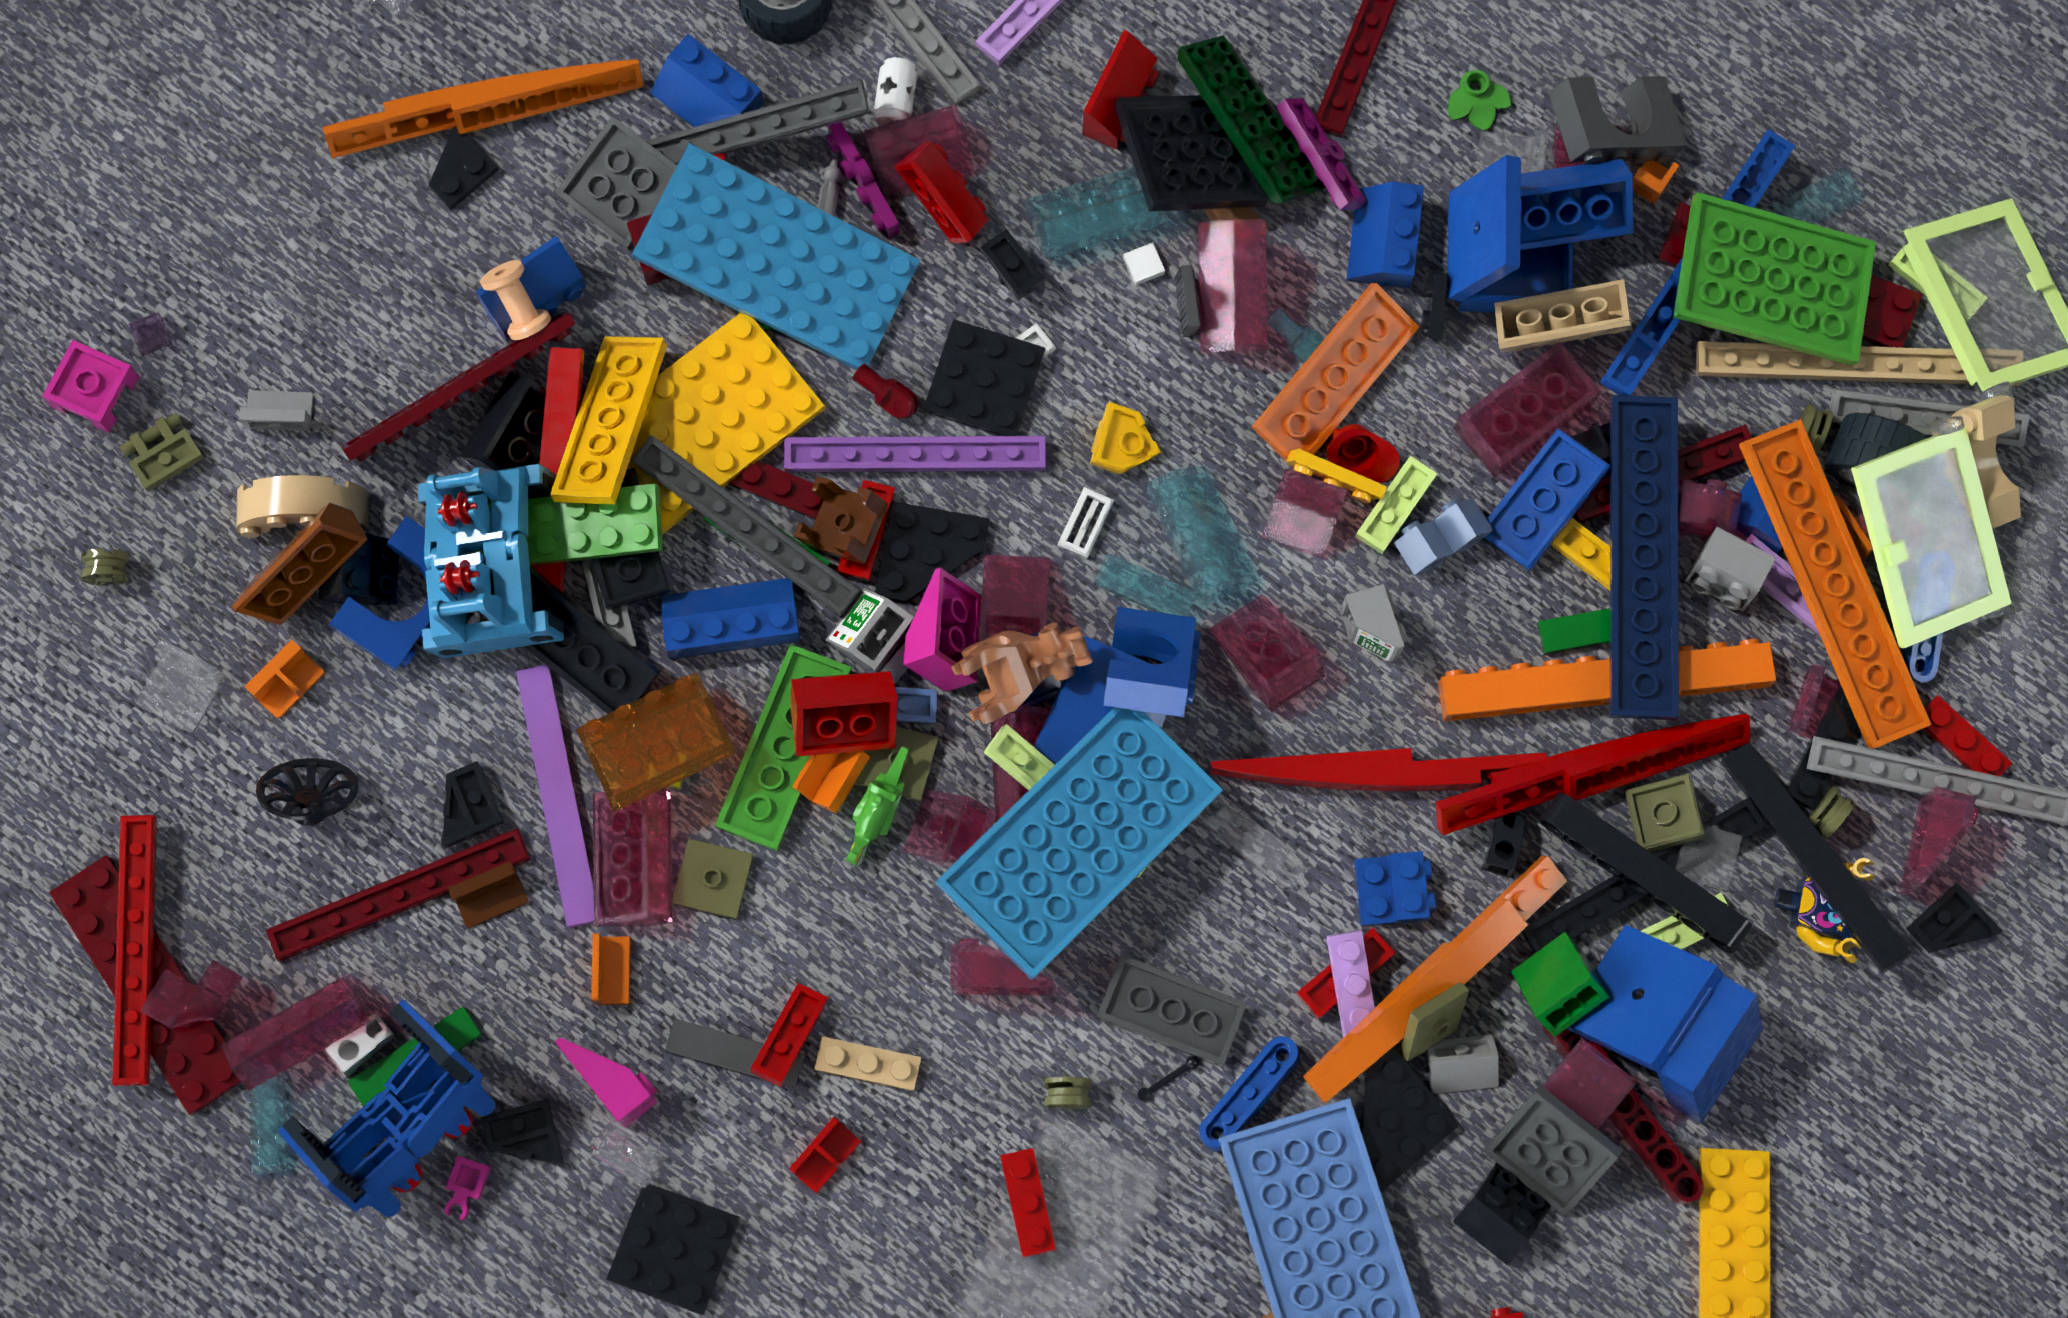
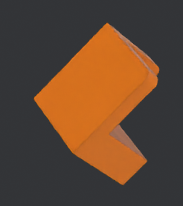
(1653, 179)

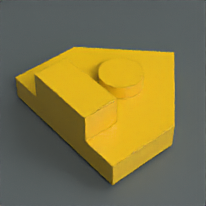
(1122, 440)

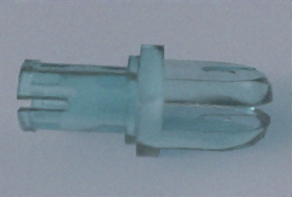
(1301, 340)

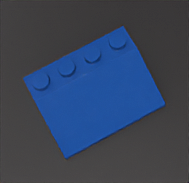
(1080, 703)

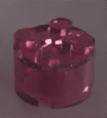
(1707, 507)

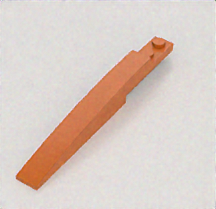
(483, 104)
(1441, 970)

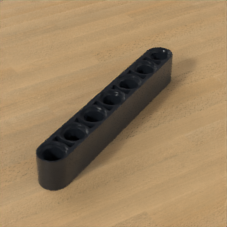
(1645, 873)

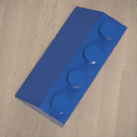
(1576, 204)
(729, 618)

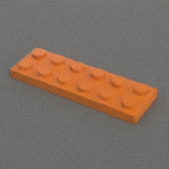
(1336, 374)

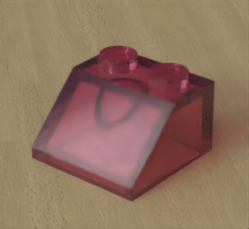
(1304, 513)
(947, 827)

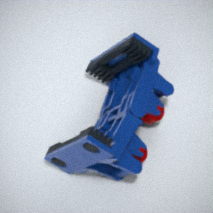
(401, 1110)

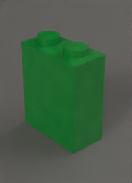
(1559, 984)

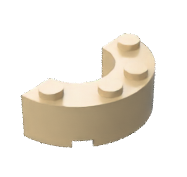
(1983, 424)
(294, 499)

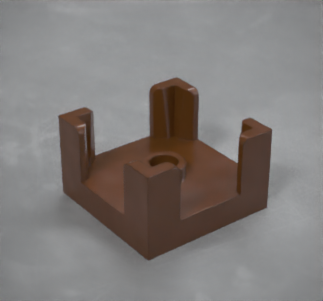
(844, 523)

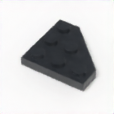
(922, 541)
(1399, 1118)

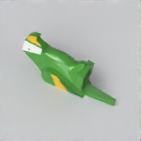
(877, 808)

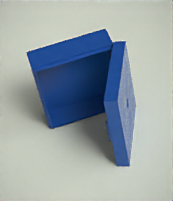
(1485, 244)
(1685, 1027)

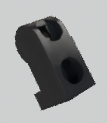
(1505, 844)

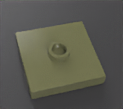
(916, 767)
(1665, 813)
(712, 879)
(1434, 1021)

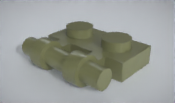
(165, 459)

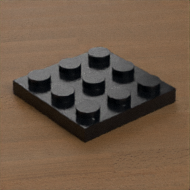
(984, 379)
(673, 1248)

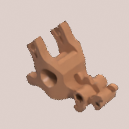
(1019, 663)

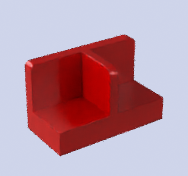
(825, 1155)

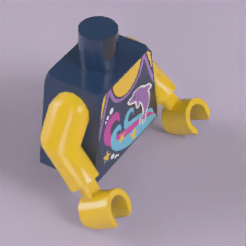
(1816, 920)

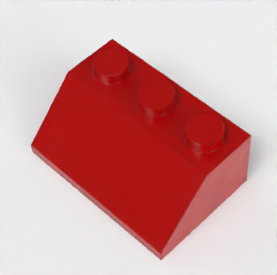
(1126, 75)
(943, 192)
(843, 713)

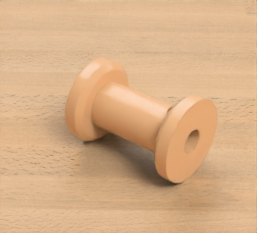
(506, 282)

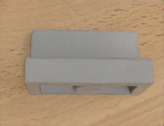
(277, 410)
(1463, 1064)

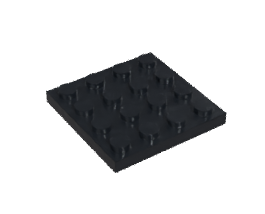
(1185, 155)

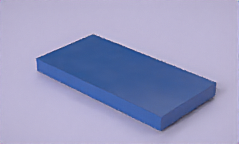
(1545, 499)

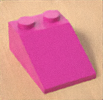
(941, 629)
(617, 1086)

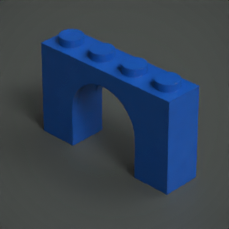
(384, 639)
(1155, 687)

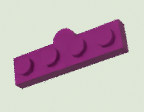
(1323, 154)
(867, 190)

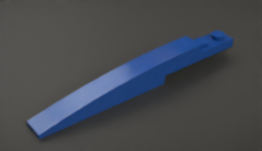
(1658, 321)

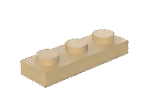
(867, 1063)

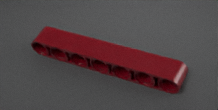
(1658, 1141)

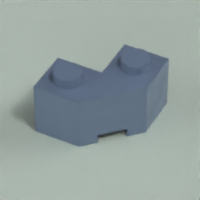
(1455, 530)

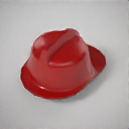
(1363, 453)

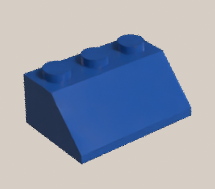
(703, 86)
(1386, 235)
(548, 279)

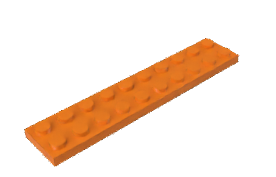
(1835, 584)

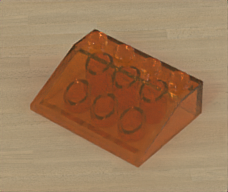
(656, 741)

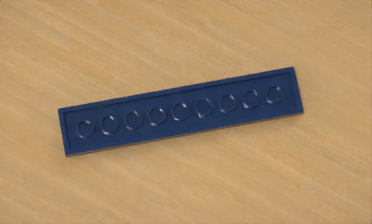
(1644, 558)

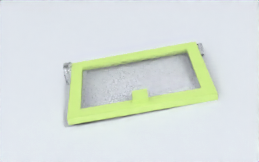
(1991, 295)
(1932, 534)

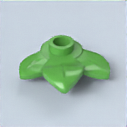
(1478, 105)

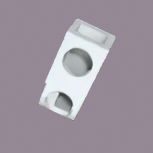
(359, 1045)

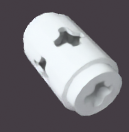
(891, 102)

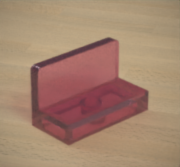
(1812, 701)

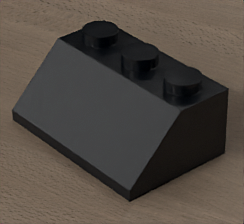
(510, 428)

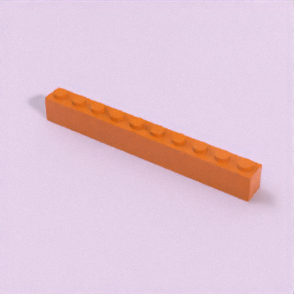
(1588, 681)

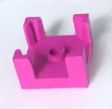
(89, 384)

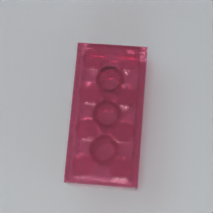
(1527, 409)

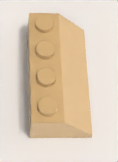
(1562, 316)

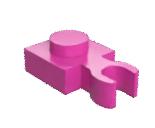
(467, 1181)

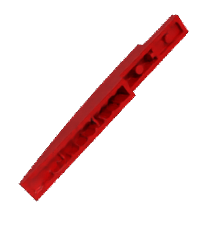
(1372, 770)
(1592, 770)

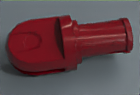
(889, 393)

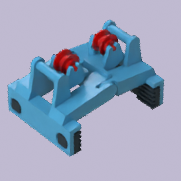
(460, 582)

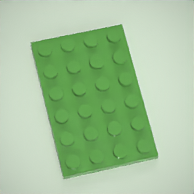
(1774, 279)

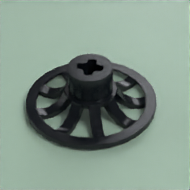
(307, 802)

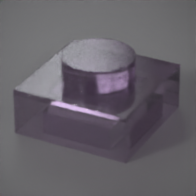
(150, 333)

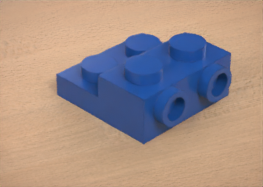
(1394, 889)

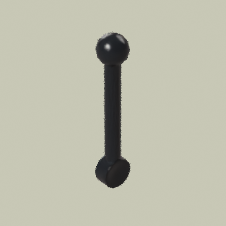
(1145, 1093)

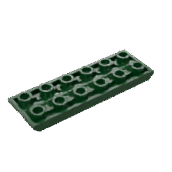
(1249, 120)

